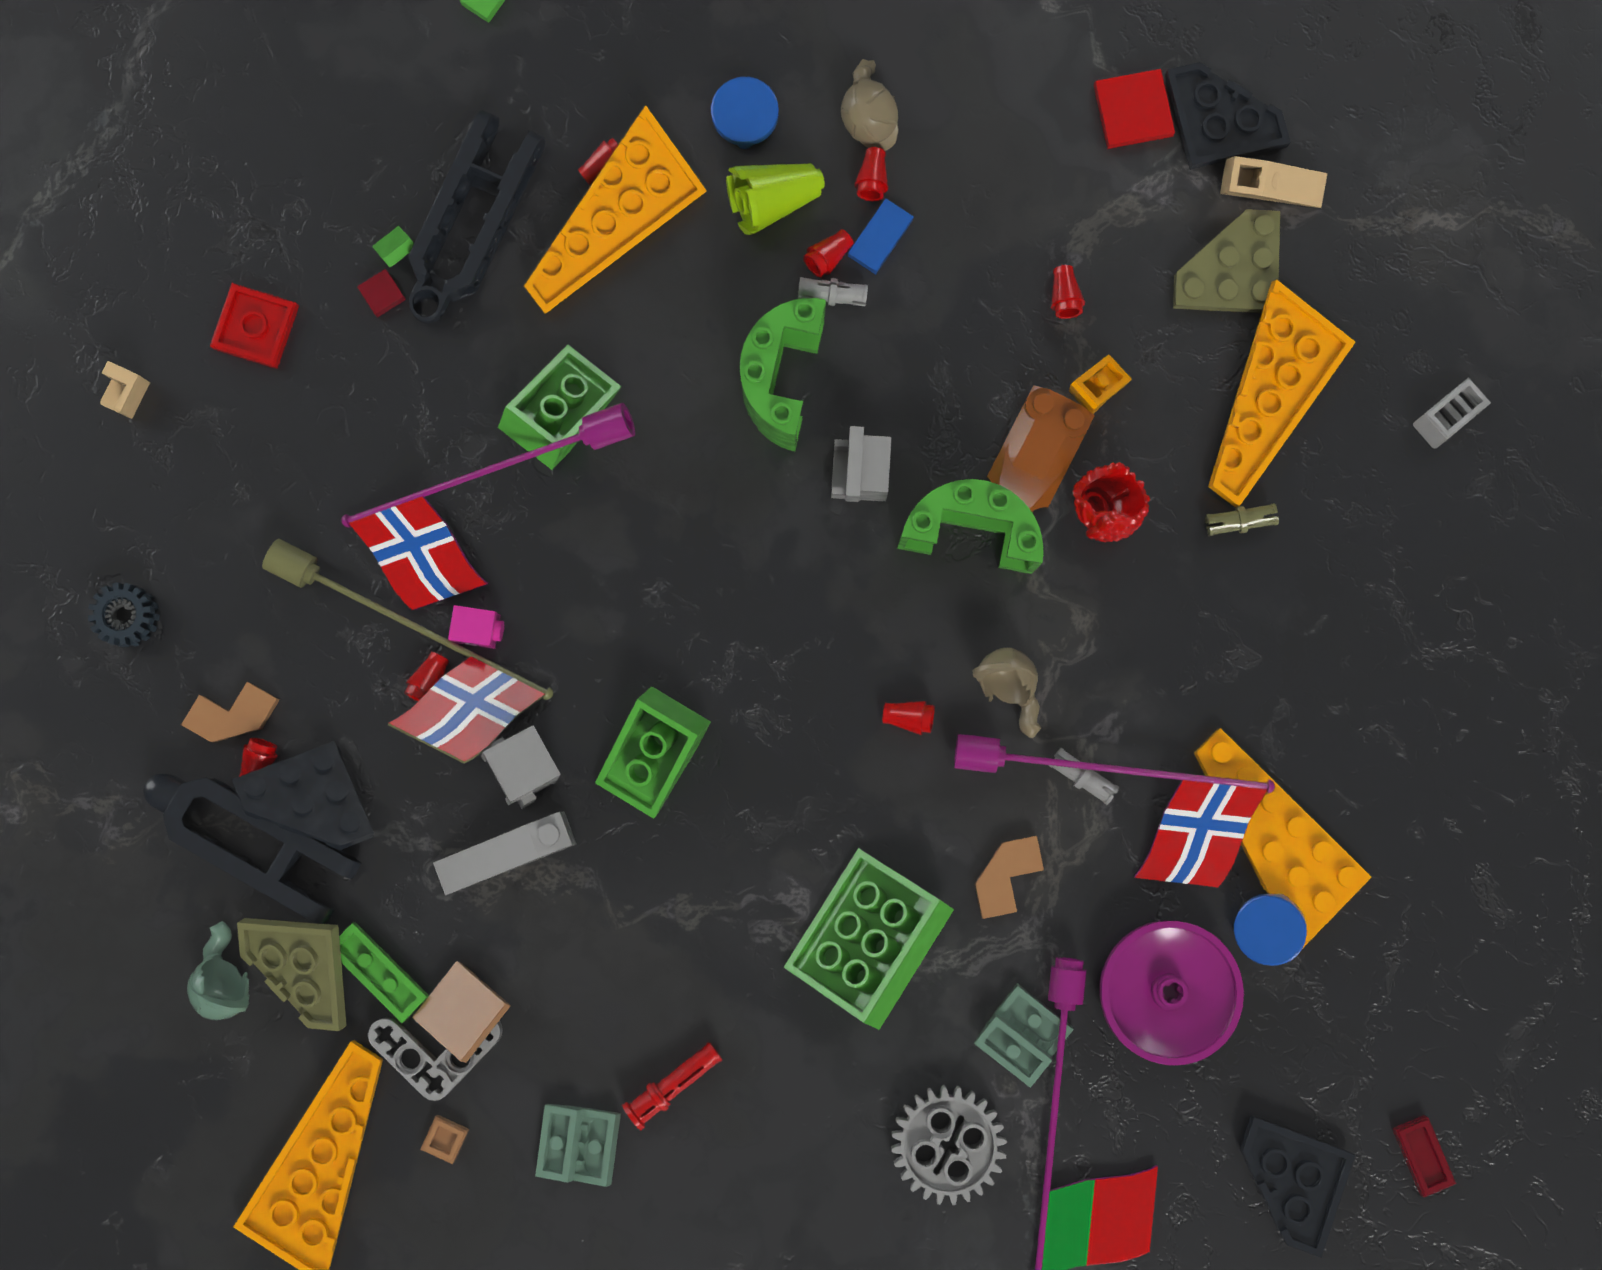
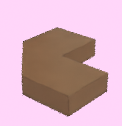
(246, 716)
(994, 883)

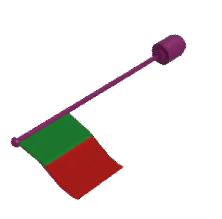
(1094, 1217)

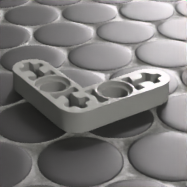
(440, 1066)

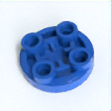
(744, 111)
(1270, 929)

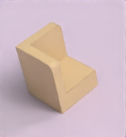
(124, 390)

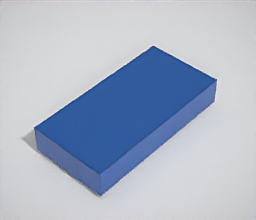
(880, 236)

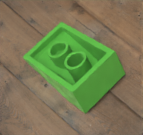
(555, 403)
(652, 751)

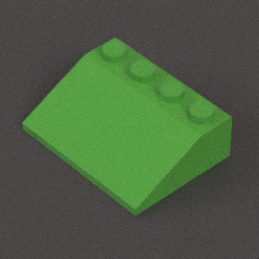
(868, 939)

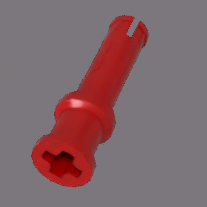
(658, 1096)

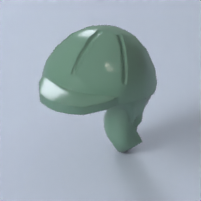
(216, 985)

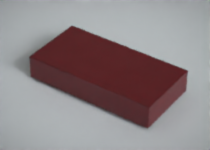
(1424, 1156)

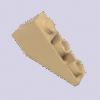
(1273, 182)

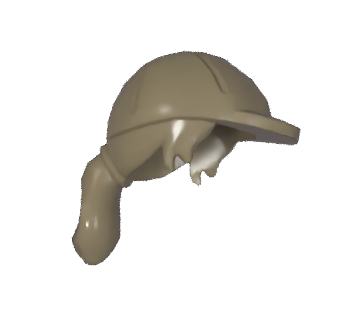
(870, 109)
(1012, 680)

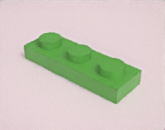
(380, 973)

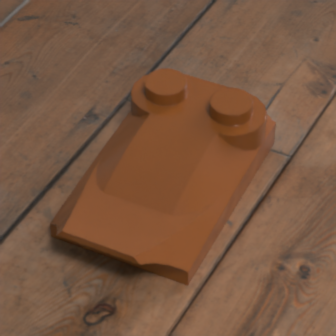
(1040, 446)

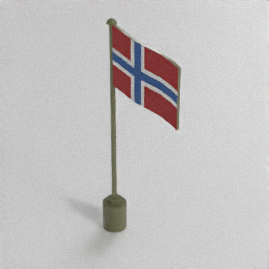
(465, 706)

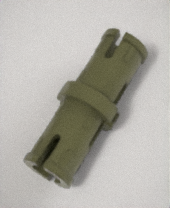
(1241, 519)

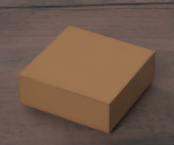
(444, 1139)

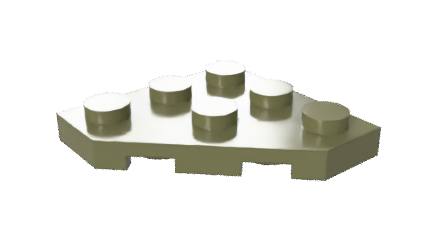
(1234, 267)
(299, 966)

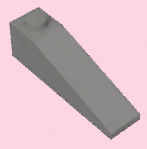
(505, 852)

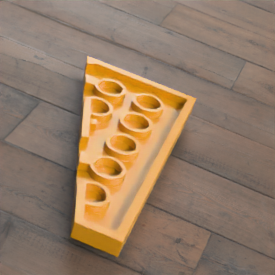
(629, 200)
(1284, 373)
(1285, 844)
(308, 1185)

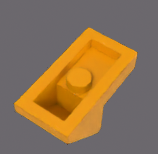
(1099, 384)

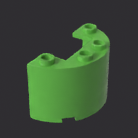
(790, 325)
(980, 507)

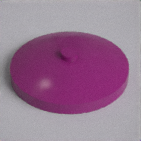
(1171, 992)

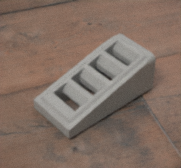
(1436, 428)

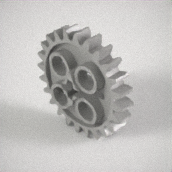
(978, 1157)

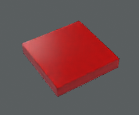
(1134, 108)
(254, 325)

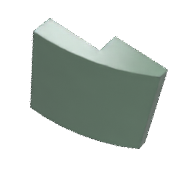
(1022, 1035)
(578, 1144)

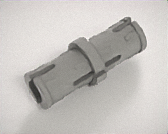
(833, 291)
(1086, 779)

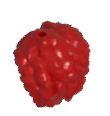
(1110, 502)

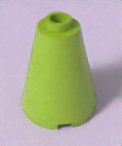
(771, 192)

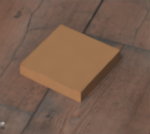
(461, 1011)

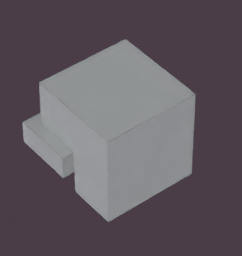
(861, 467)
(521, 766)

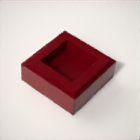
(381, 293)

